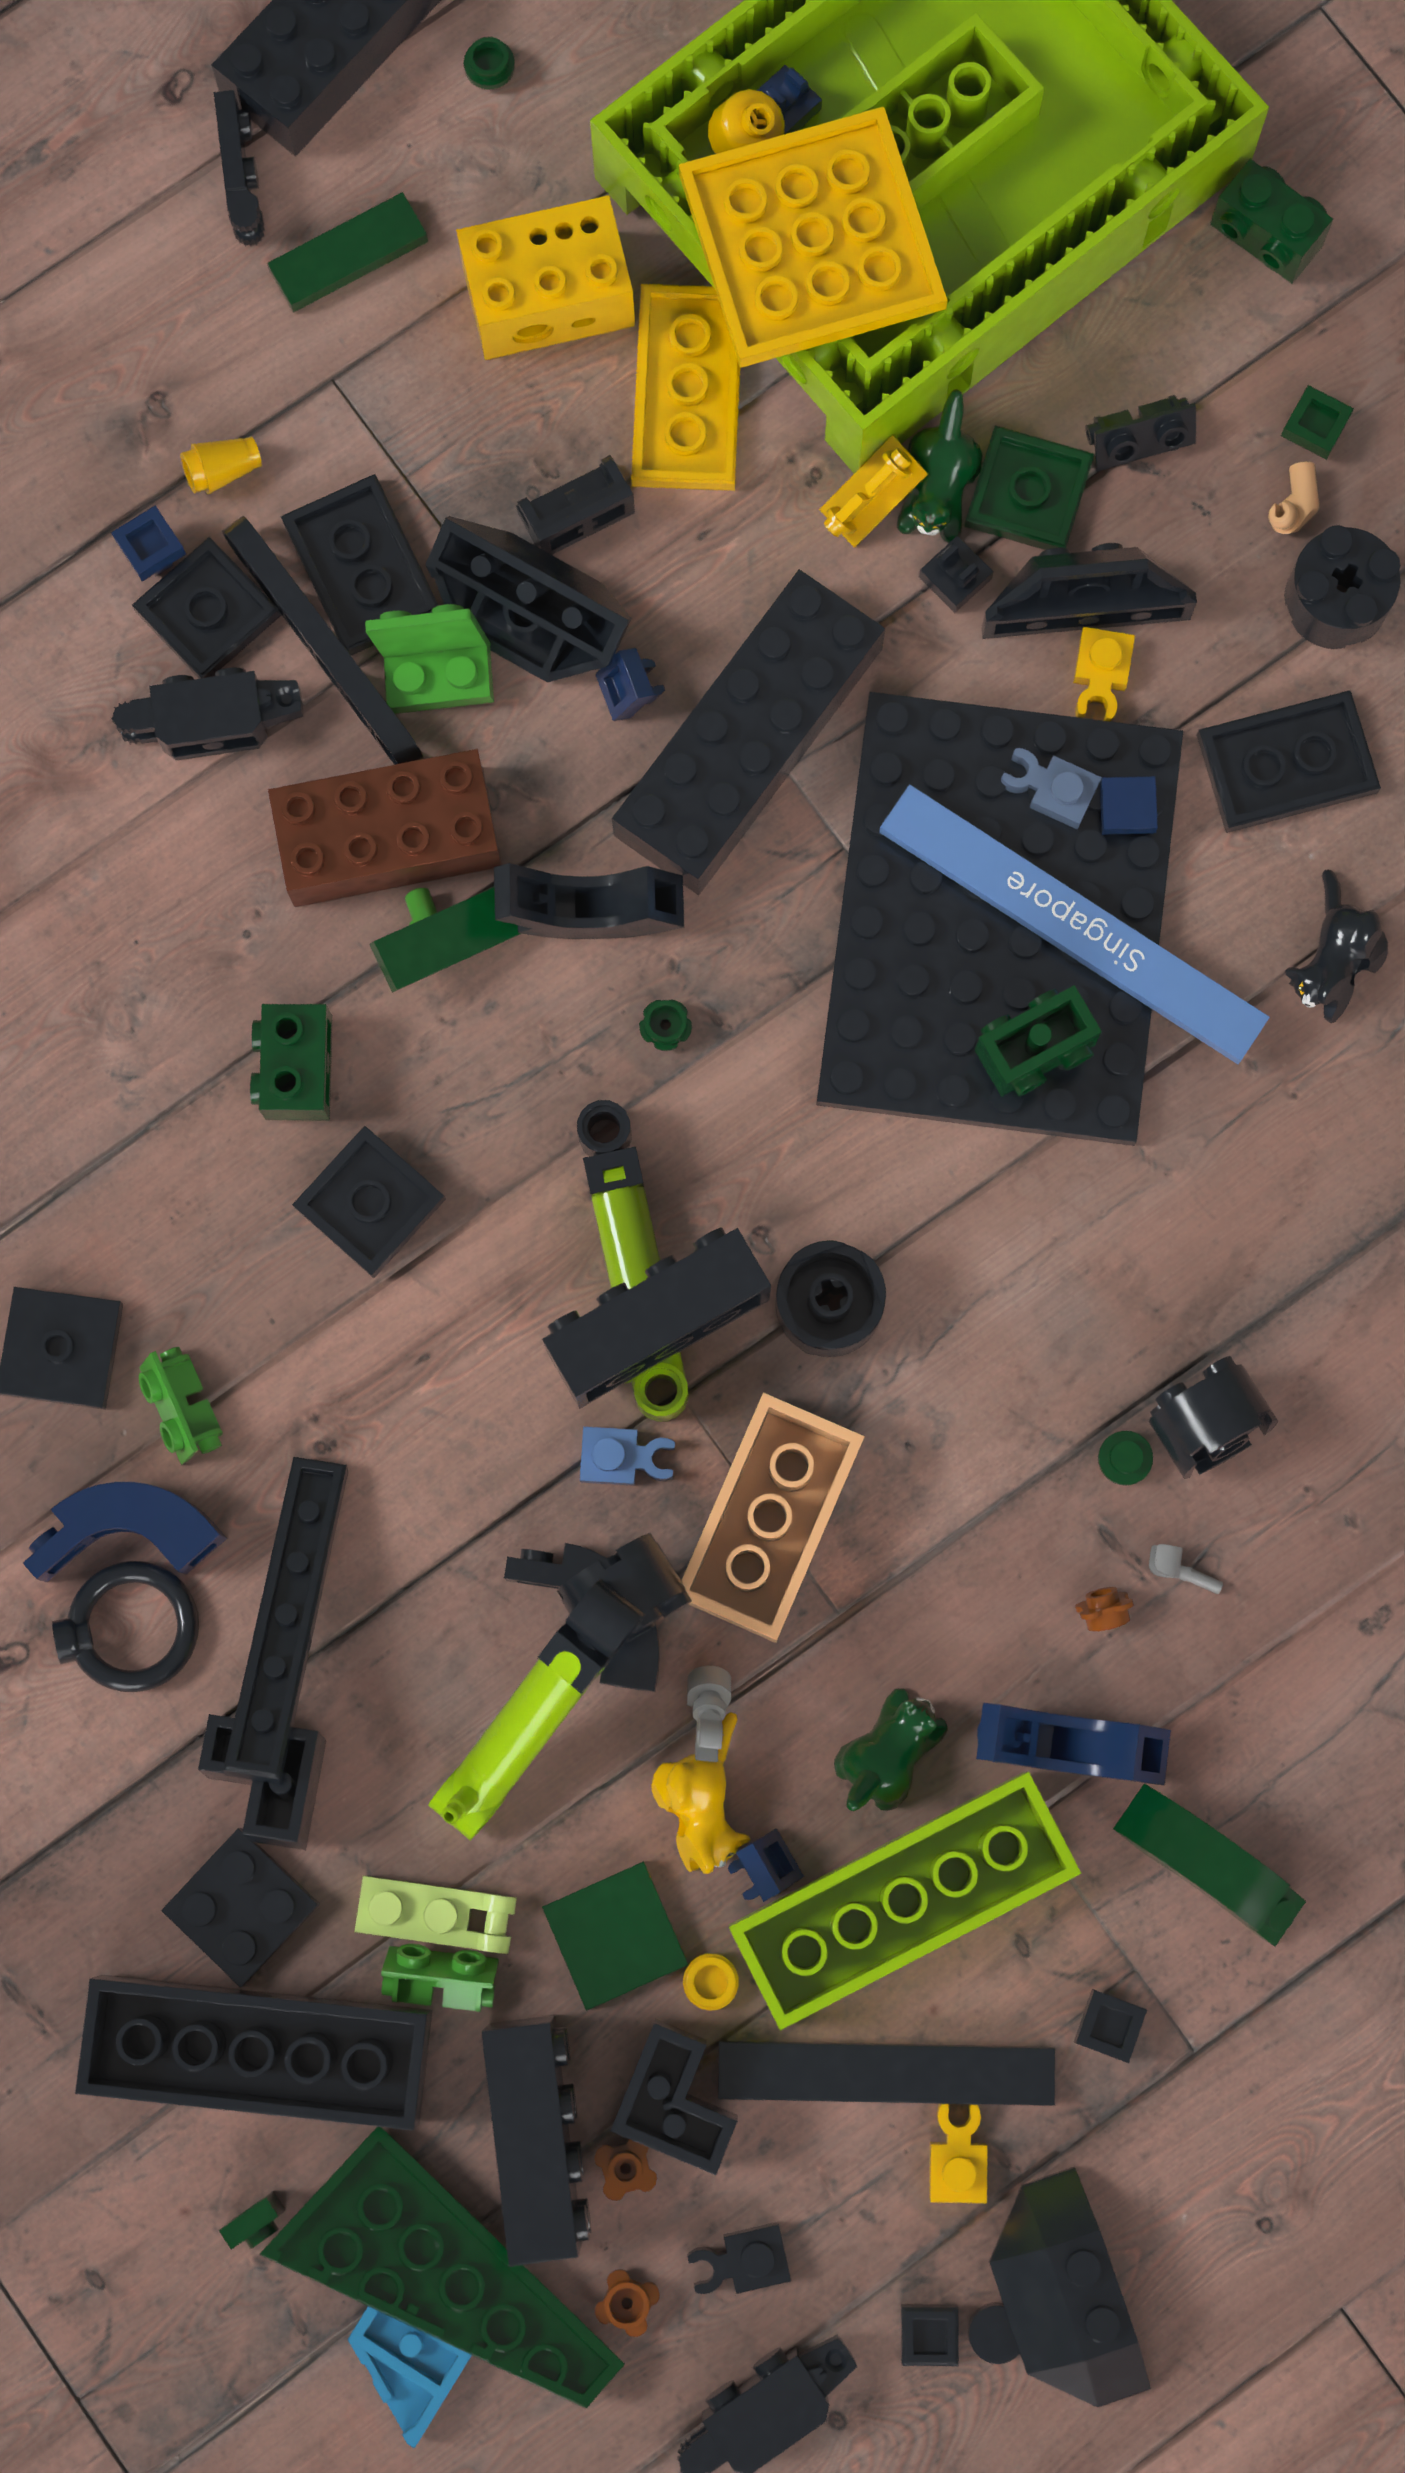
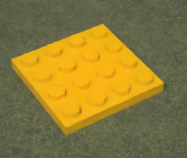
(812, 237)

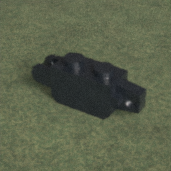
(209, 713)
(769, 2410)

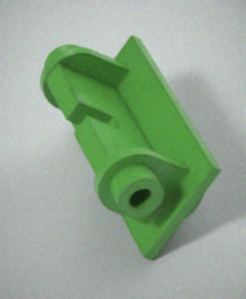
(182, 1424)
(414, 1971)

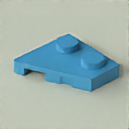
(407, 2369)

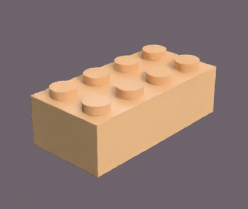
(770, 1516)

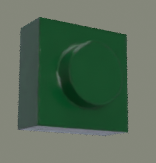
(1317, 422)
(254, 2223)

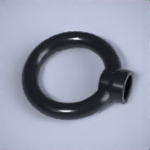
(75, 1640)

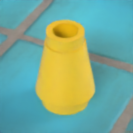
(218, 463)

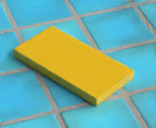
(684, 391)

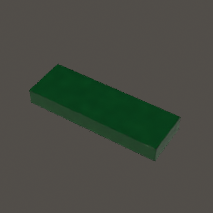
(347, 252)
(441, 940)

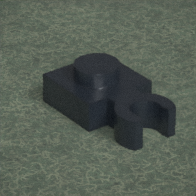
(752, 2259)

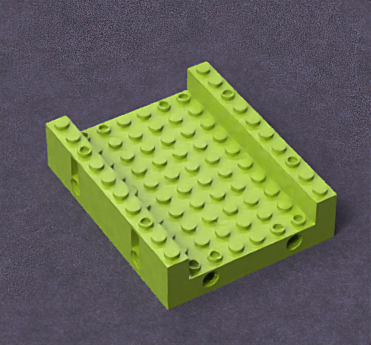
(1031, 139)

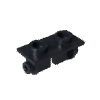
(1160, 429)

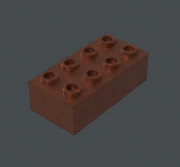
(384, 828)

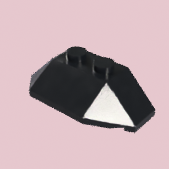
(1088, 590)
(527, 600)
(1066, 2294)

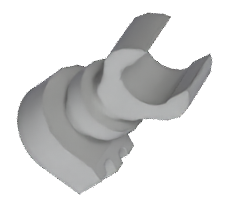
(709, 1695)

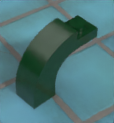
(1210, 1863)

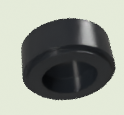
(992, 2334)

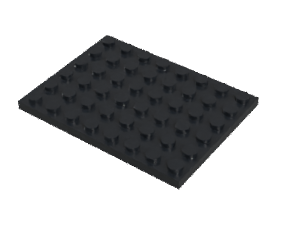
(936, 964)

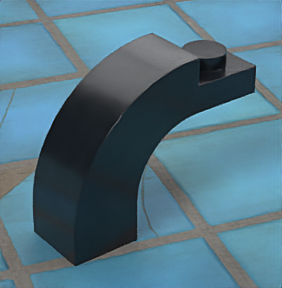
(589, 906)
(636, 1661)

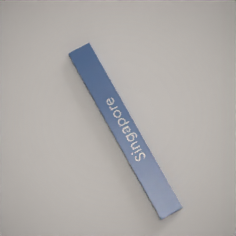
(1074, 924)

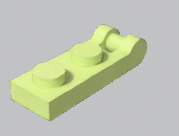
(433, 1914)

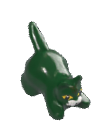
(951, 463)
(884, 1759)

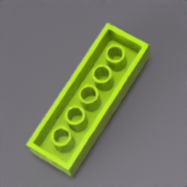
(904, 1899)

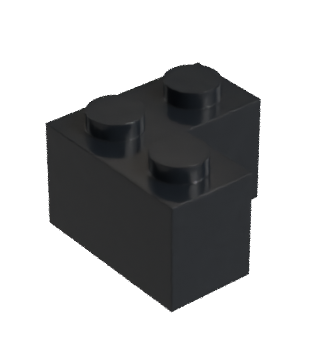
(274, 1811)
(661, 2112)

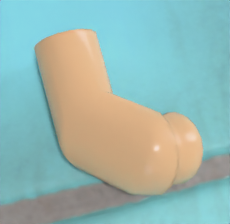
(1300, 504)

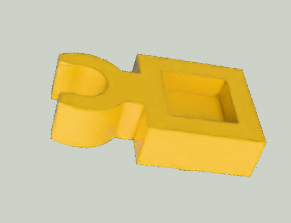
(1103, 666)
(958, 2165)

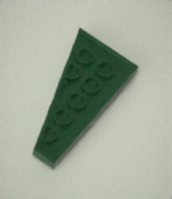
(417, 2255)

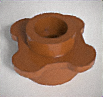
(1105, 1609)
(618, 2183)
(633, 2318)

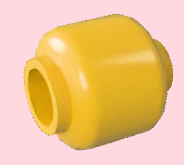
(744, 120)

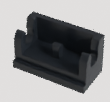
(577, 508)

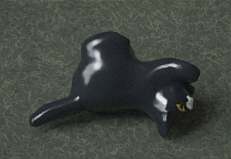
(1347, 944)

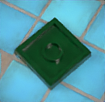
(1029, 489)
(615, 1935)

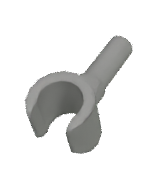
(1166, 1562)

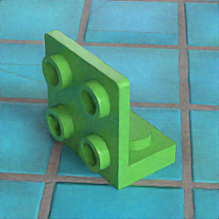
(433, 659)

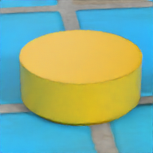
(710, 1981)

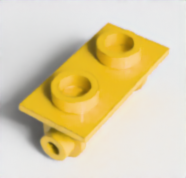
(872, 492)

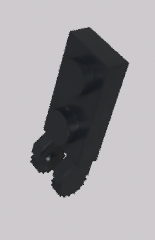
(238, 171)

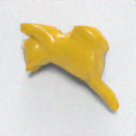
(696, 1796)

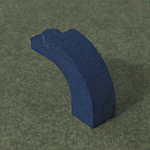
(167, 1520)
(1073, 1744)

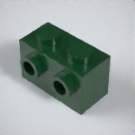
(1271, 220)
(1049, 1034)
(295, 1061)

